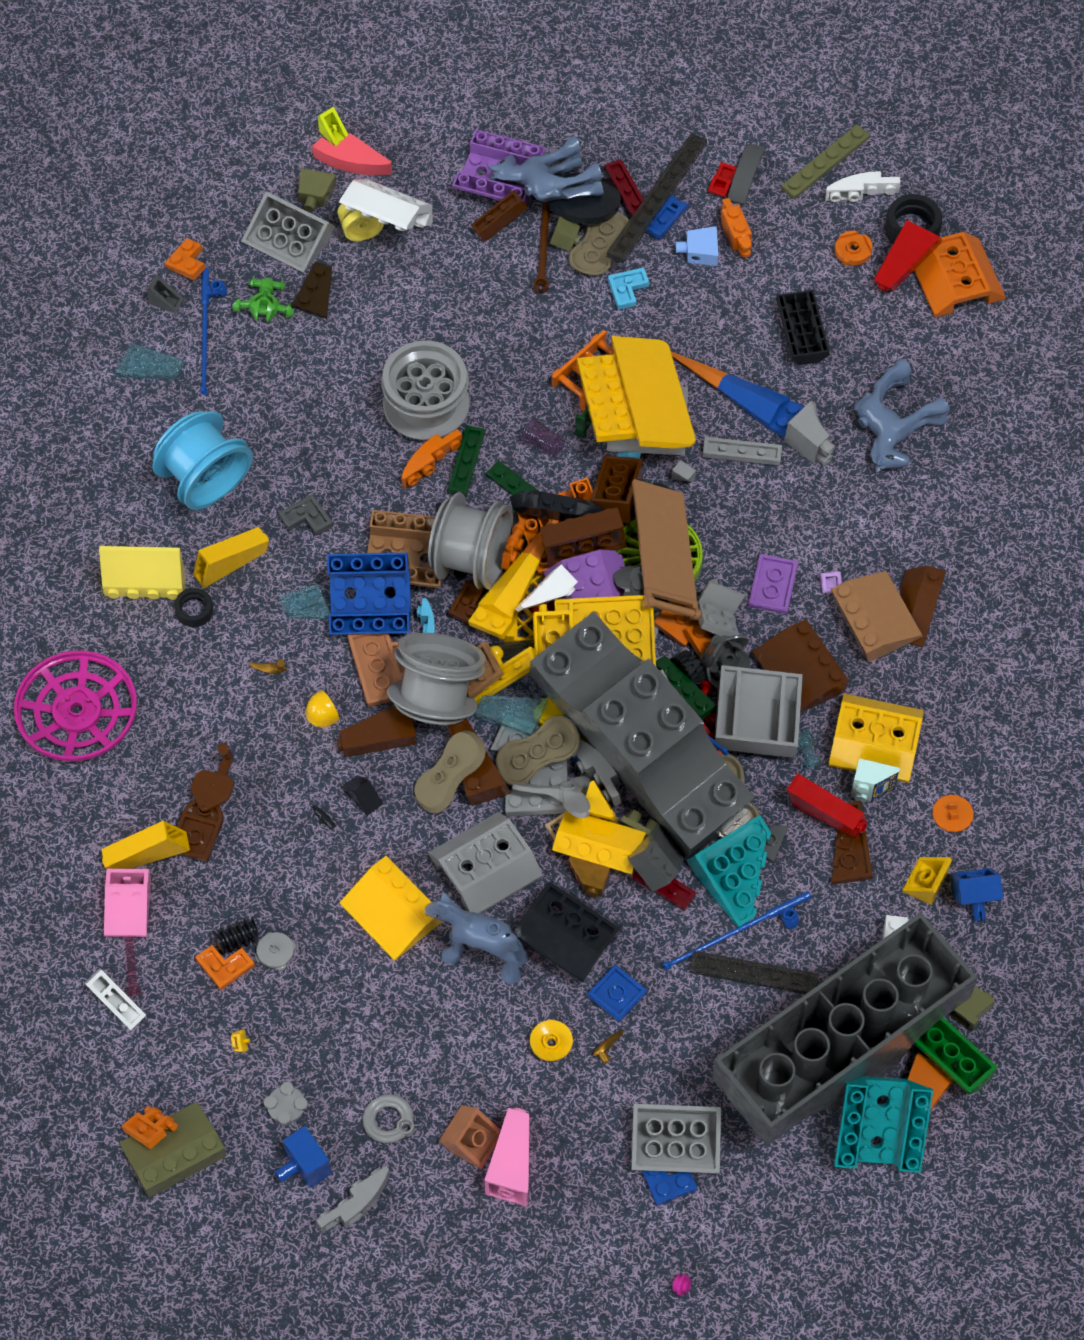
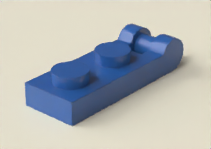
(667, 217)

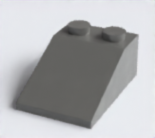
(657, 859)

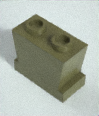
(973, 1009)

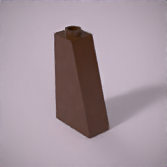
(378, 733)

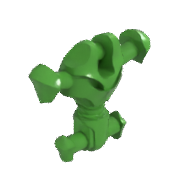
(264, 302)

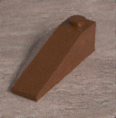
(920, 593)

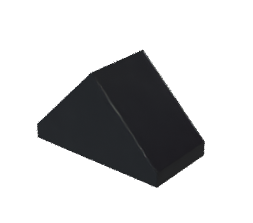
(362, 794)

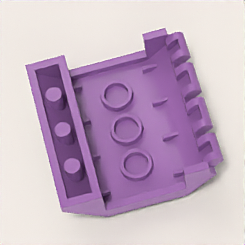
(594, 574)

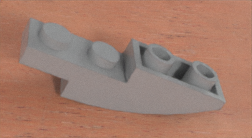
(598, 767)
(363, 1194)

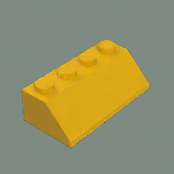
(598, 841)

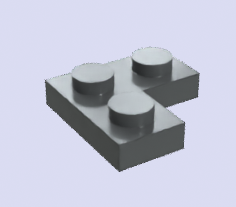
(307, 511)

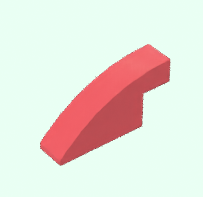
(352, 156)

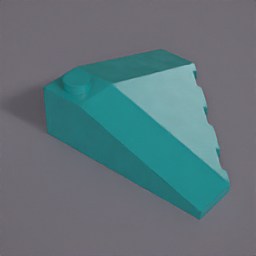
(733, 869)

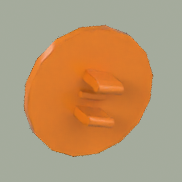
(952, 813)

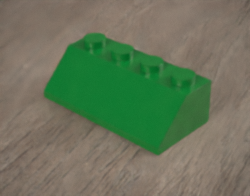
(956, 1056)

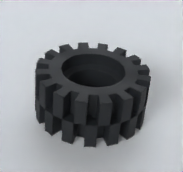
(689, 666)

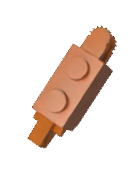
(736, 228)

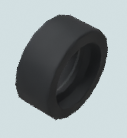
(198, 620)

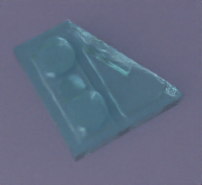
(306, 603)

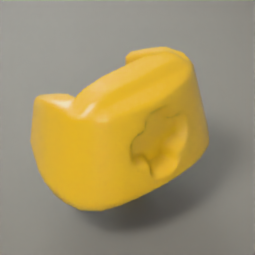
(240, 1041)

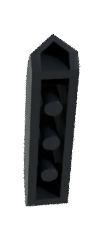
(552, 505)

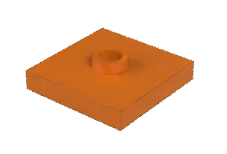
(674, 624)

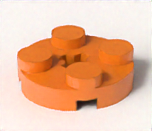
(849, 256)

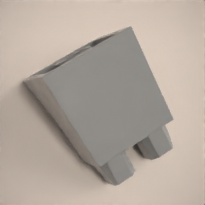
(808, 436)

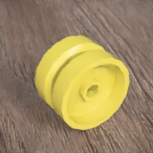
(356, 226)

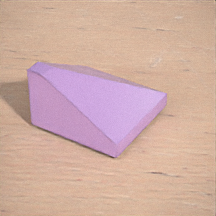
(829, 581)

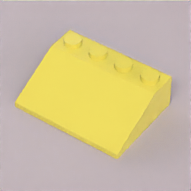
(142, 572)

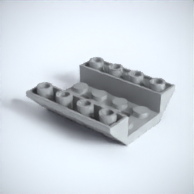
(495, 871)

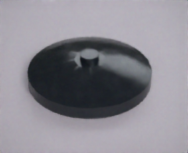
(588, 209)

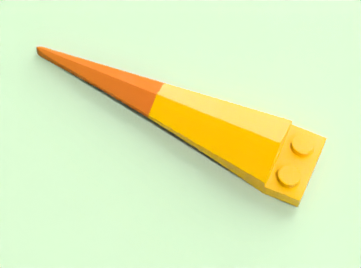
(497, 608)

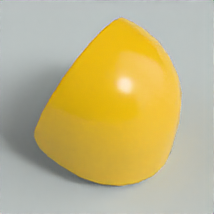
(321, 710)

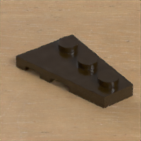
(315, 291)

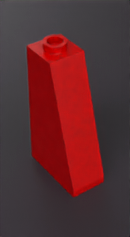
(907, 253)
(825, 806)

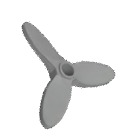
(570, 793)

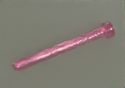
(133, 989)

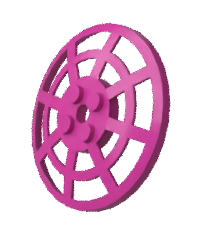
(72, 697)

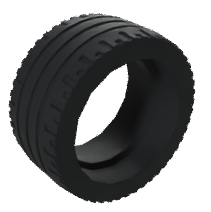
(912, 204)

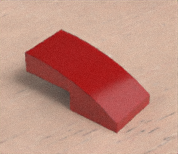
(722, 180)

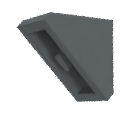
(163, 295)

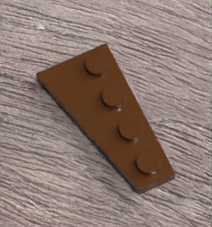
(851, 856)

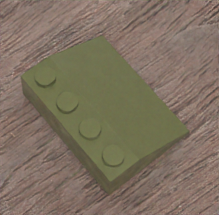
(177, 1155)

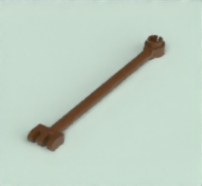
(541, 280)

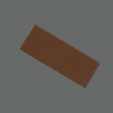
(499, 216)

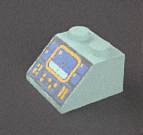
(873, 780)

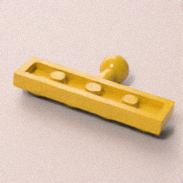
(512, 669)

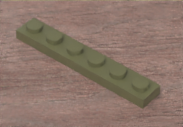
(825, 161)

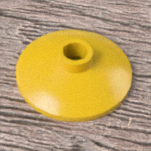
(548, 1031)

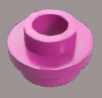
(681, 1284)

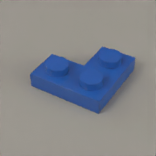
(667, 1188)

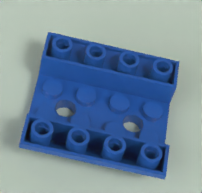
(370, 609)

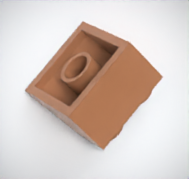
(471, 1136)

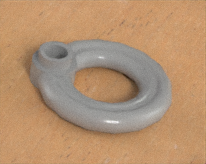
(391, 1135)

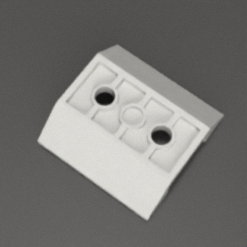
(387, 205)

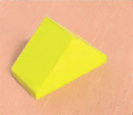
(331, 126)

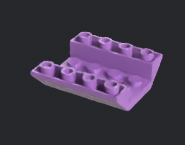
(488, 150)

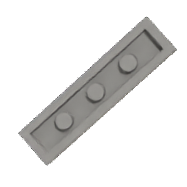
(742, 451)

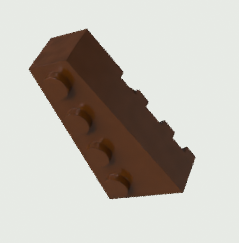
(484, 782)

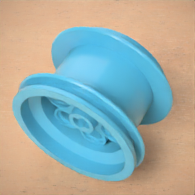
(201, 459)

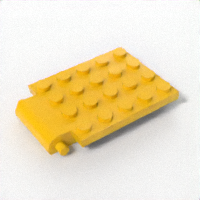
(621, 614)

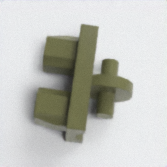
(634, 819)

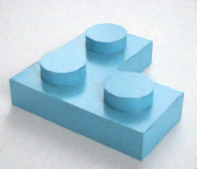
(623, 285)

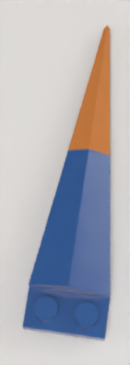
(764, 405)

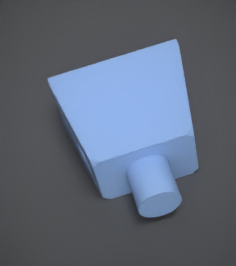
(700, 246)

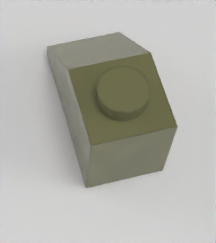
(565, 234)

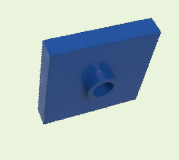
(617, 993)

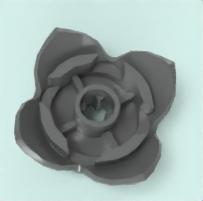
(631, 581)
(726, 652)

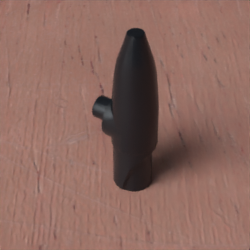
(324, 818)

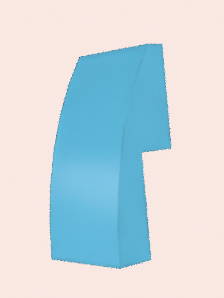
(426, 615)

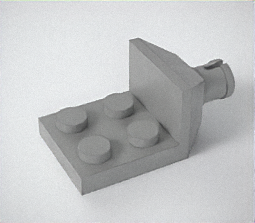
(718, 607)

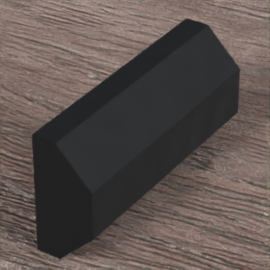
(803, 327)

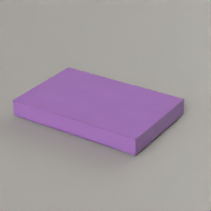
(773, 584)

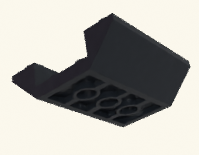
(564, 934)

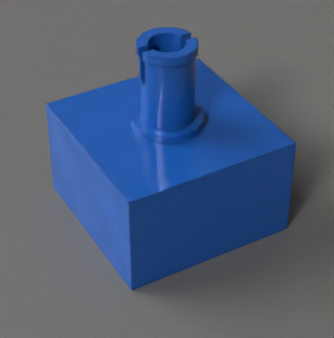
(976, 888)
(305, 1158)

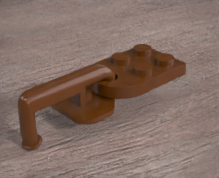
(209, 791)

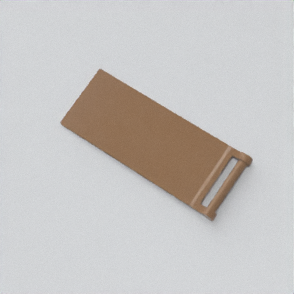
(665, 549)

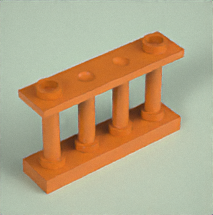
(560, 375)

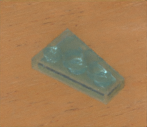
(147, 363)
(512, 713)

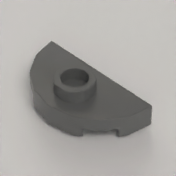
(773, 845)

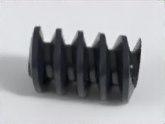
(236, 935)

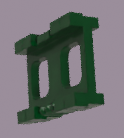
(581, 422)

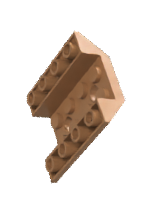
(405, 533)

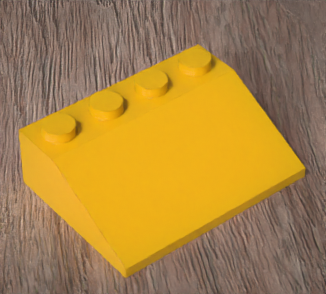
(389, 908)

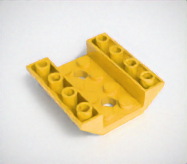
(876, 738)

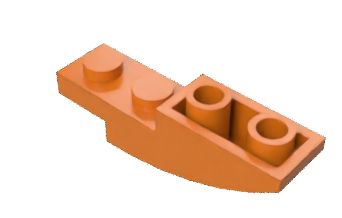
(423, 460)

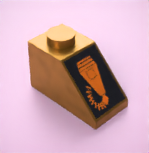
(589, 876)

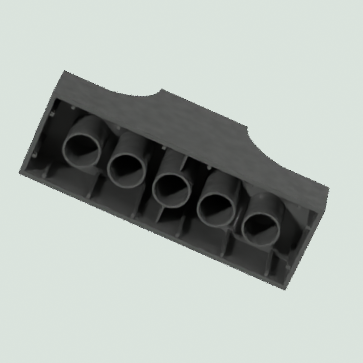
(643, 732)
(844, 1029)

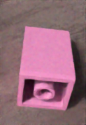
(509, 1166)

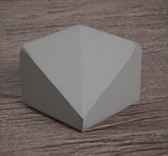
(683, 472)

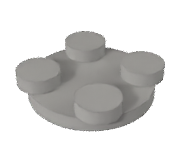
(275, 950)
(285, 1104)

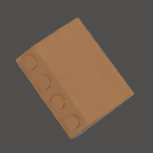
(875, 614)

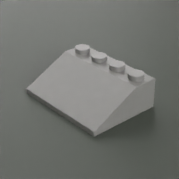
(287, 232)
(676, 1138)

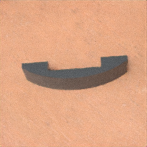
(745, 173)

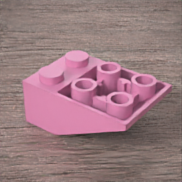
(127, 902)

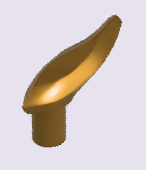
(270, 667)
(607, 1044)

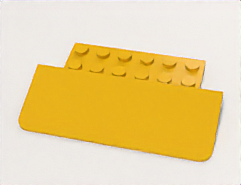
(636, 394)

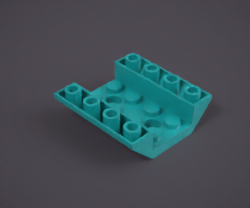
(899, 1122)

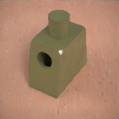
(315, 188)

